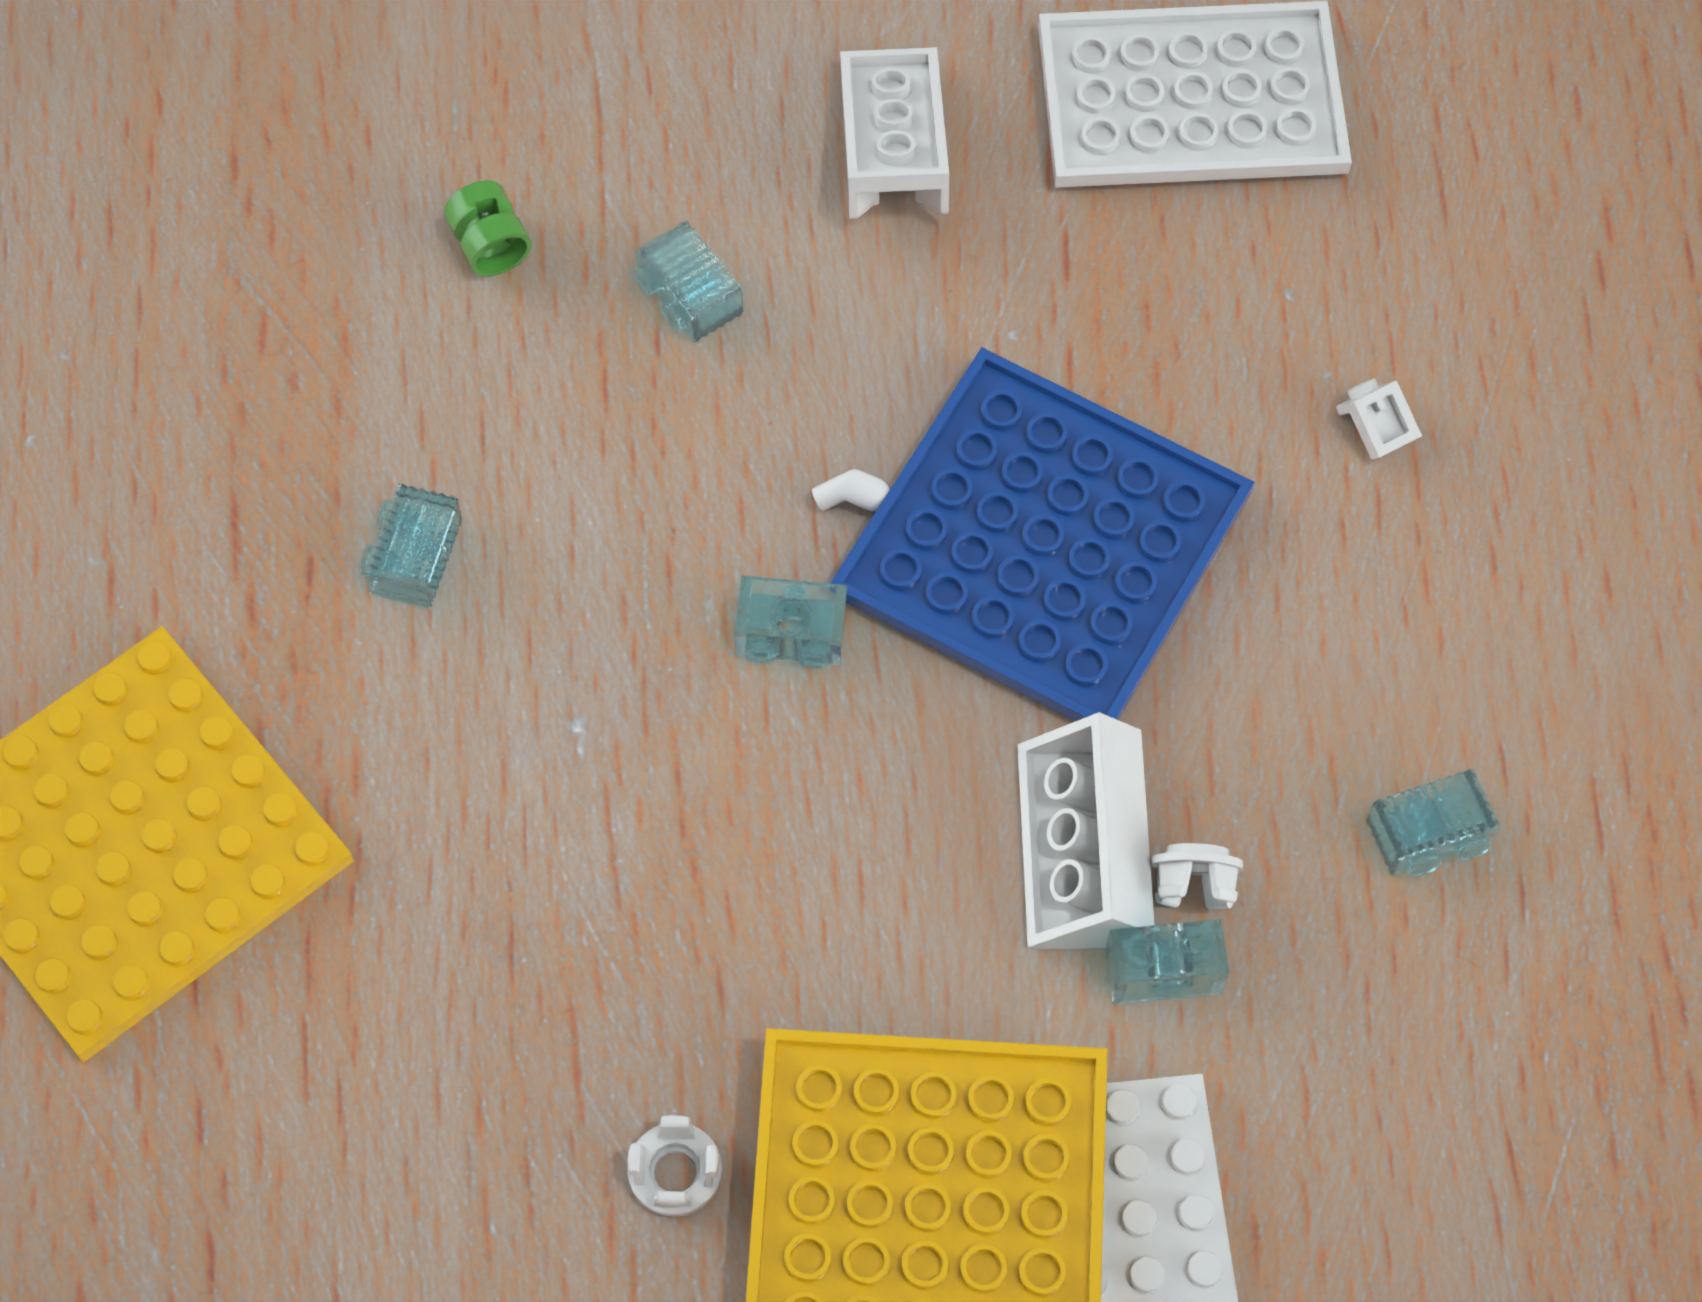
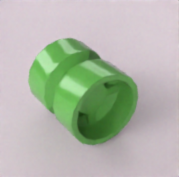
(487, 228)

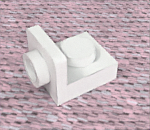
(1380, 416)

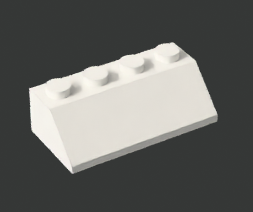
(1084, 834)

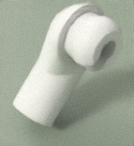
(854, 487)

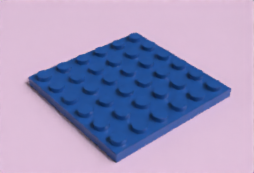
(1043, 539)

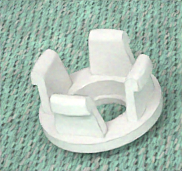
(1210, 861)
(674, 1136)

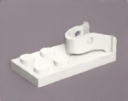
(894, 127)

